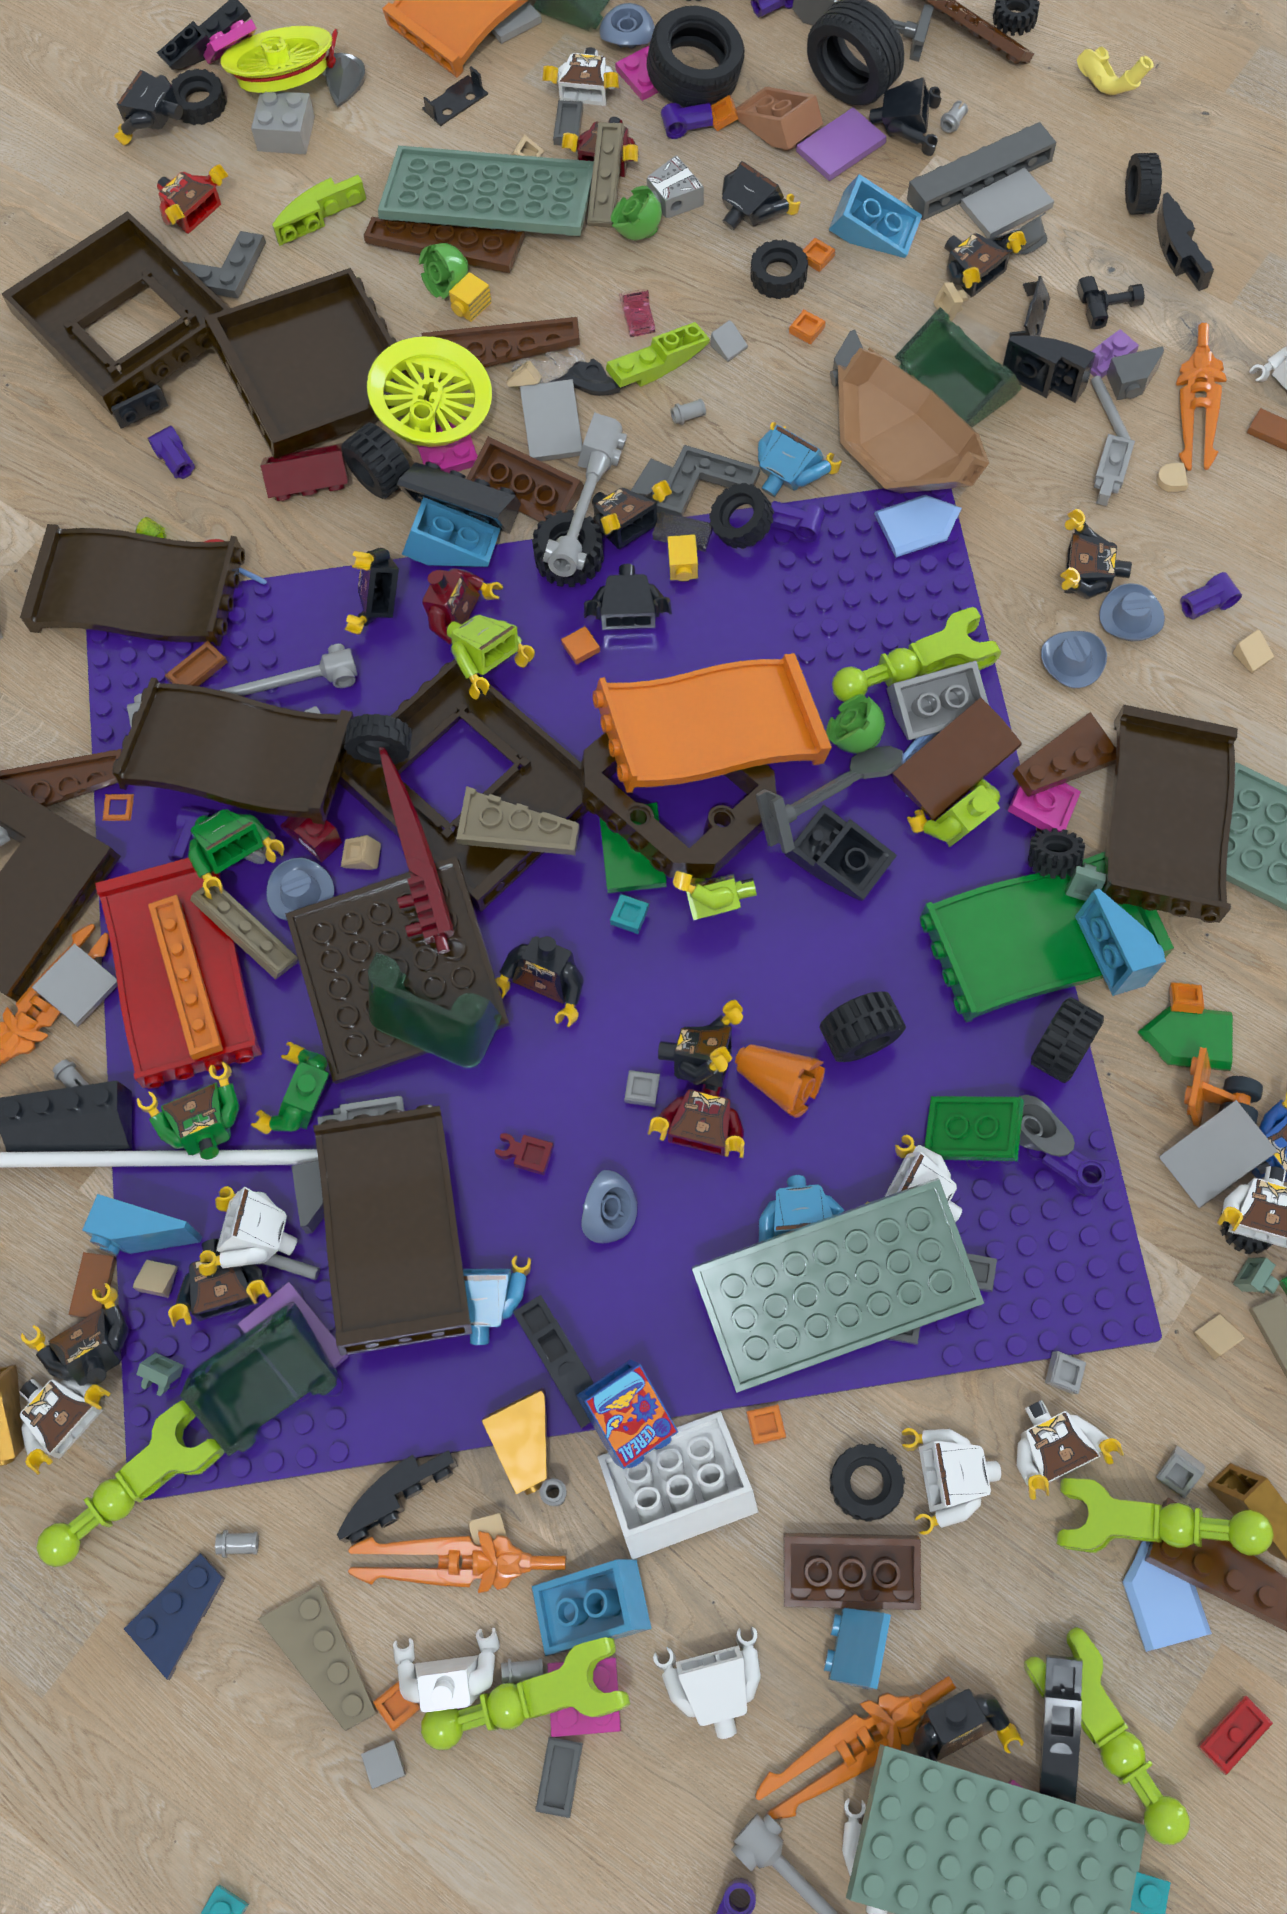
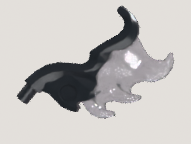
(586, 376)

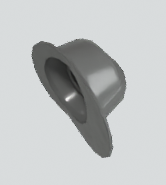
(1034, 235)
(1043, 1130)

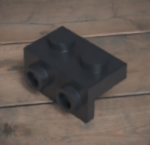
(139, 406)

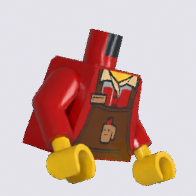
(190, 197)

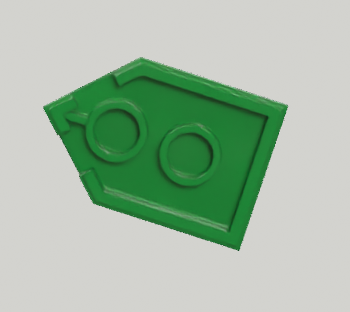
(1181, 1034)

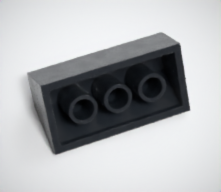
(463, 495)
(68, 1119)

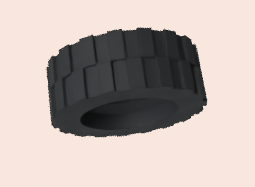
(197, 81)
(1143, 183)
(783, 252)
(728, 502)
(373, 731)
(892, 1477)

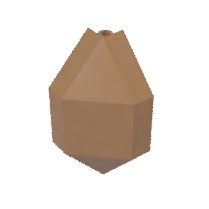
(904, 429)

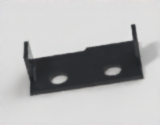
(455, 98)
(1036, 312)

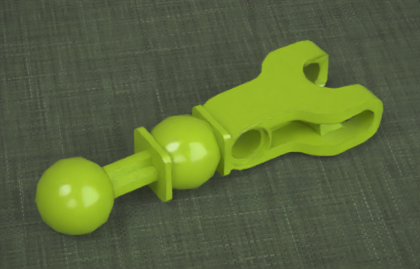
(925, 656)
(134, 1482)
(1143, 1521)
(513, 1703)
(1119, 1749)

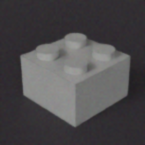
(283, 122)

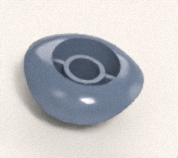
(627, 26)
(1132, 613)
(1074, 658)
(297, 885)
(609, 1208)

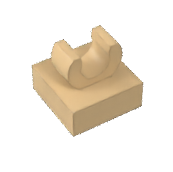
(950, 299)

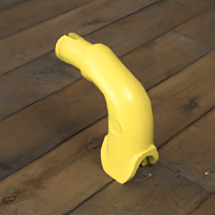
(1098, 69)

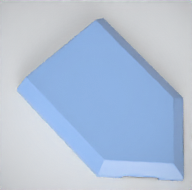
(917, 523)
(1162, 1604)

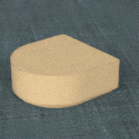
(1172, 477)

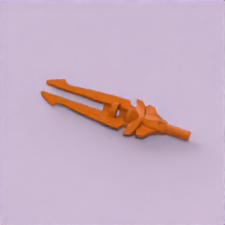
(1200, 375)
(20, 1031)
(493, 1561)
(890, 1723)

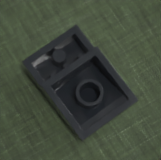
(1049, 365)
(841, 854)

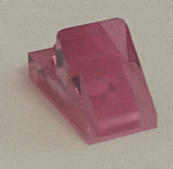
(637, 312)

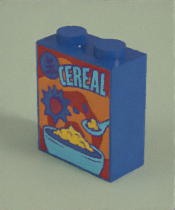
(627, 1414)

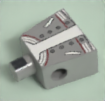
(676, 188)

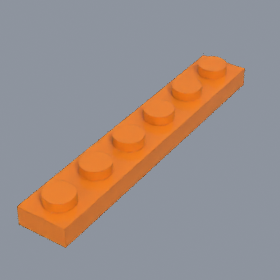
(185, 977)

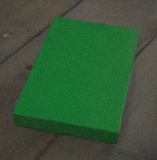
(625, 867)
(975, 1127)

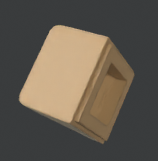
(527, 147)
(524, 375)
(1253, 651)
(361, 853)
(155, 1278)
(1218, 1336)
(490, 1524)

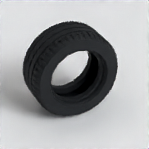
(700, 29)
(872, 35)

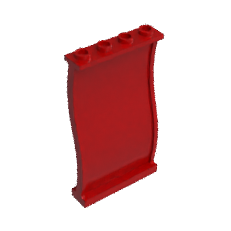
(144, 988)

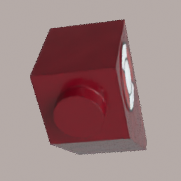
(314, 837)

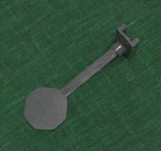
(811, 10)
(778, 816)

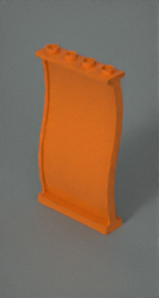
(448, 28)
(710, 722)

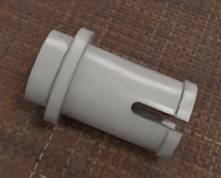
(951, 120)
(687, 411)
(68, 1074)
(549, 1485)
(236, 1543)
(520, 1671)

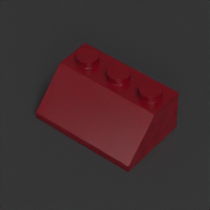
(305, 472)

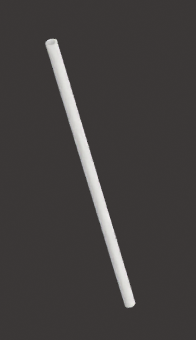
(155, 1158)

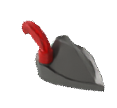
(343, 74)

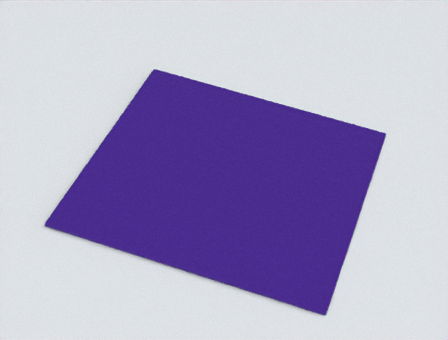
(789, 956)

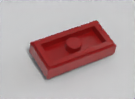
(1235, 1735)

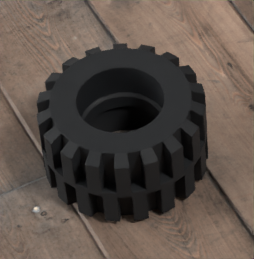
(375, 460)
(589, 538)
(862, 1026)
(1067, 1039)

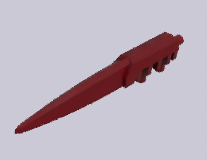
(424, 881)

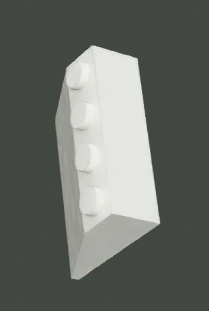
(680, 1488)

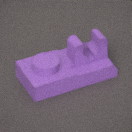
(1114, 346)

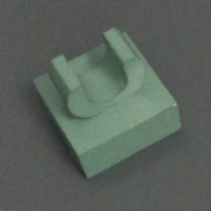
(1084, 881)
(1256, 1276)
(160, 1371)

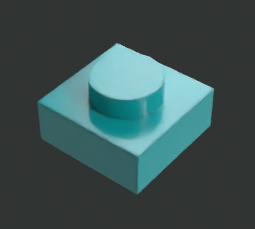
(629, 914)
(1150, 1894)
(224, 1902)

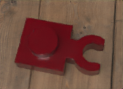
(529, 1155)

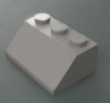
(935, 699)

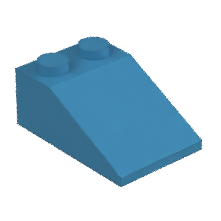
(875, 219)
(449, 537)
(1119, 944)
(133, 1229)
(591, 1606)
(857, 1648)

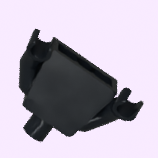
(907, 112)
(627, 601)

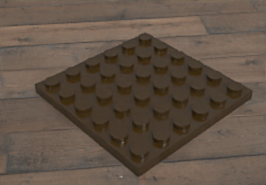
(339, 942)

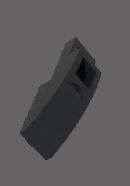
(190, 44)
(1176, 242)
(555, 1353)
(382, 1499)
(1061, 1727)

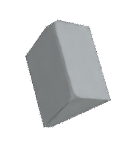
(728, 341)
(1181, 1472)

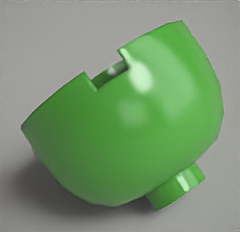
(638, 215)
(442, 268)
(857, 726)

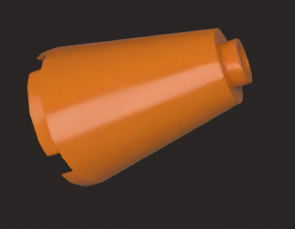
(782, 1076)

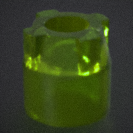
(150, 527)

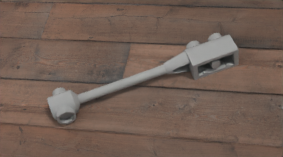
(597, 456)
(336, 667)
(762, 1847)

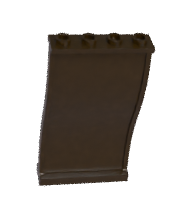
(133, 584)
(234, 750)
(1170, 814)
(391, 1230)

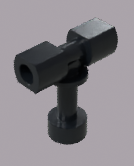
(1099, 300)

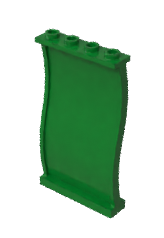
(1017, 940)

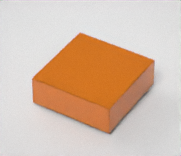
(724, 113)
(818, 254)
(807, 327)
(580, 645)
(127, 817)
(1186, 998)
(766, 1424)
(395, 1708)

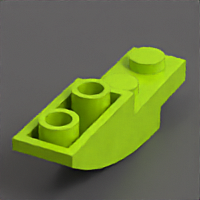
(307, 210)
(663, 356)

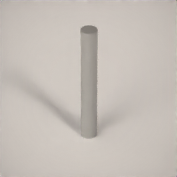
(1109, 407)
(293, 1266)

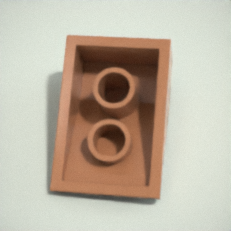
(780, 116)

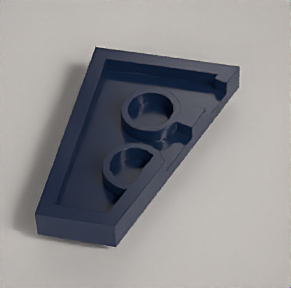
(173, 1615)

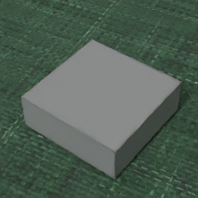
(642, 1088)
(1065, 1372)
(383, 1764)

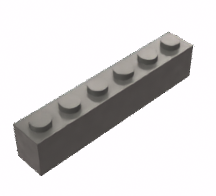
(970, 173)

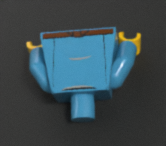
(791, 460)
(796, 1208)
(493, 1297)

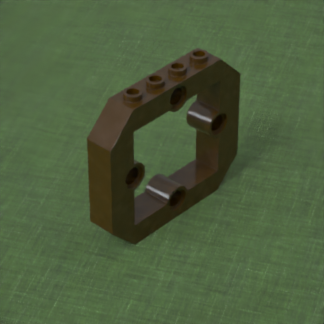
(652, 838)

